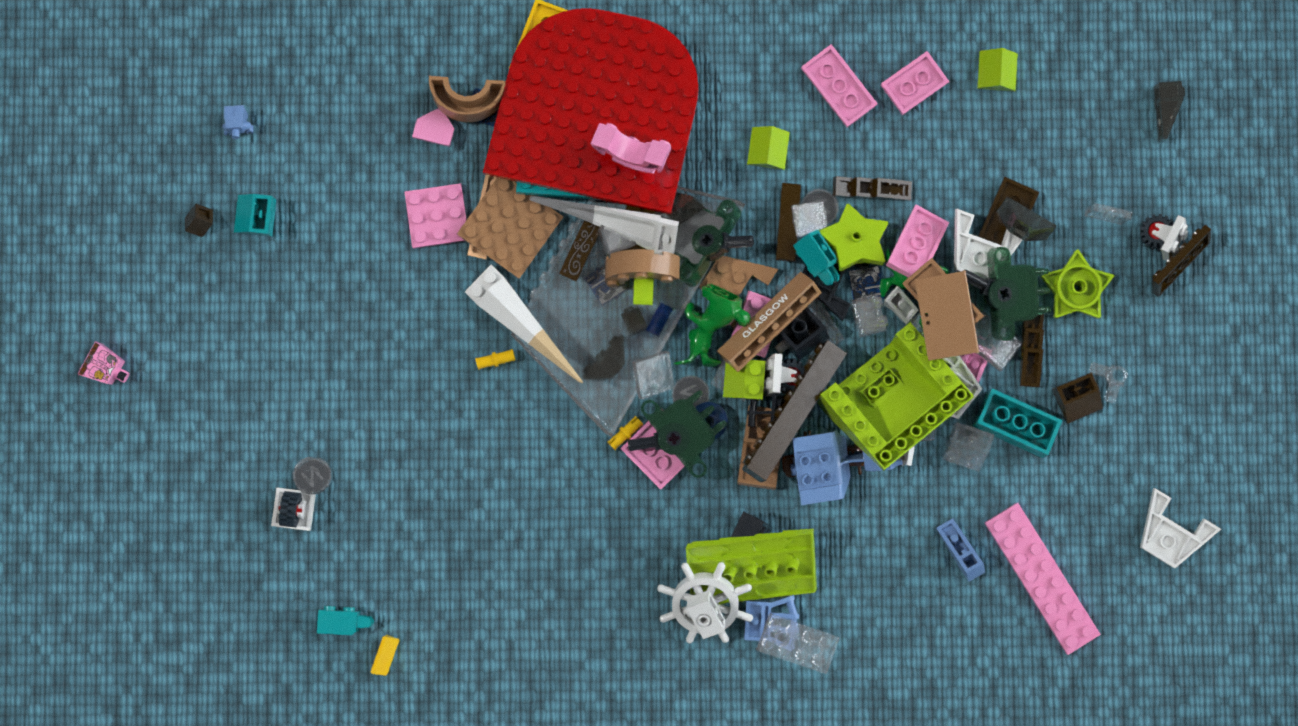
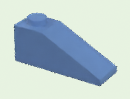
(961, 550)

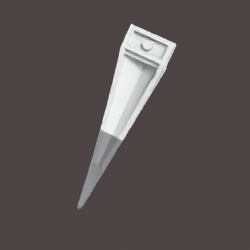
(643, 228)

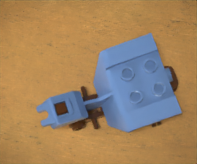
(823, 466)

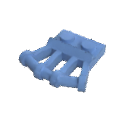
(760, 613)

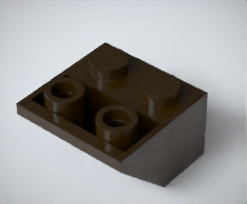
(1078, 397)

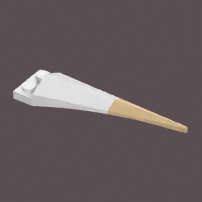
(499, 299)

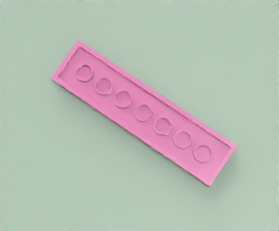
(1042, 578)

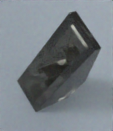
(1167, 105)

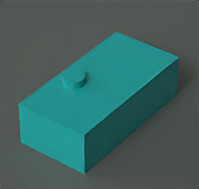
(1017, 423)

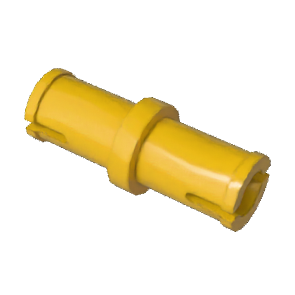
(495, 359)
(625, 433)

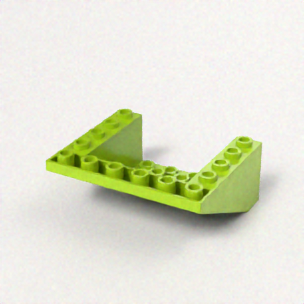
(895, 398)

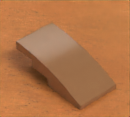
(751, 434)

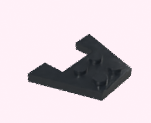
(834, 304)

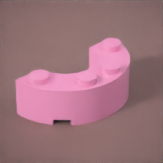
(629, 151)

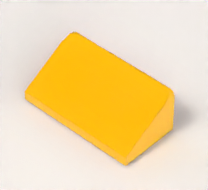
(384, 655)

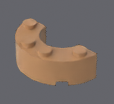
(466, 108)
(641, 265)

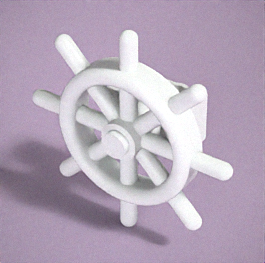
(703, 610)

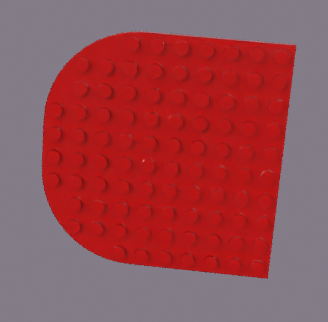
(587, 72)

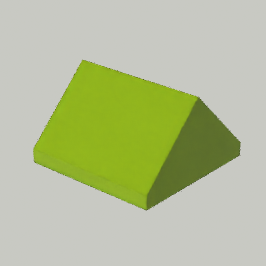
(997, 70)
(768, 147)

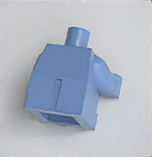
(236, 121)

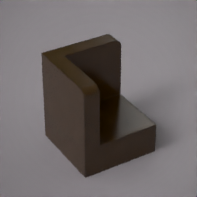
(199, 220)

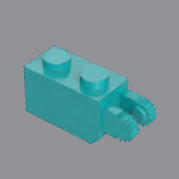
(818, 257)
(341, 621)

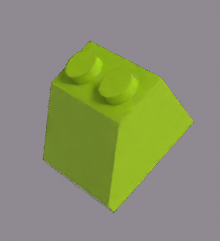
(746, 383)

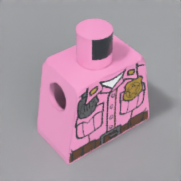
(103, 365)

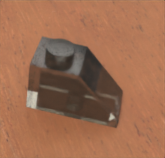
(633, 320)

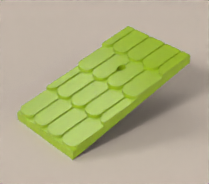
(768, 562)

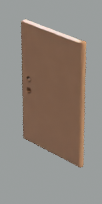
(950, 323)

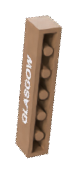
(769, 321)

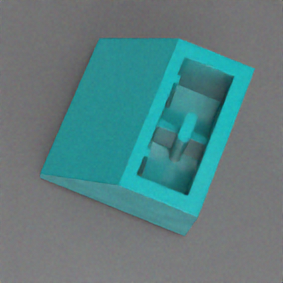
(255, 214)

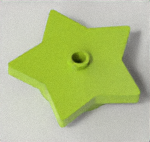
(855, 239)
(1090, 283)

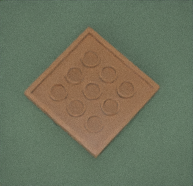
(509, 226)

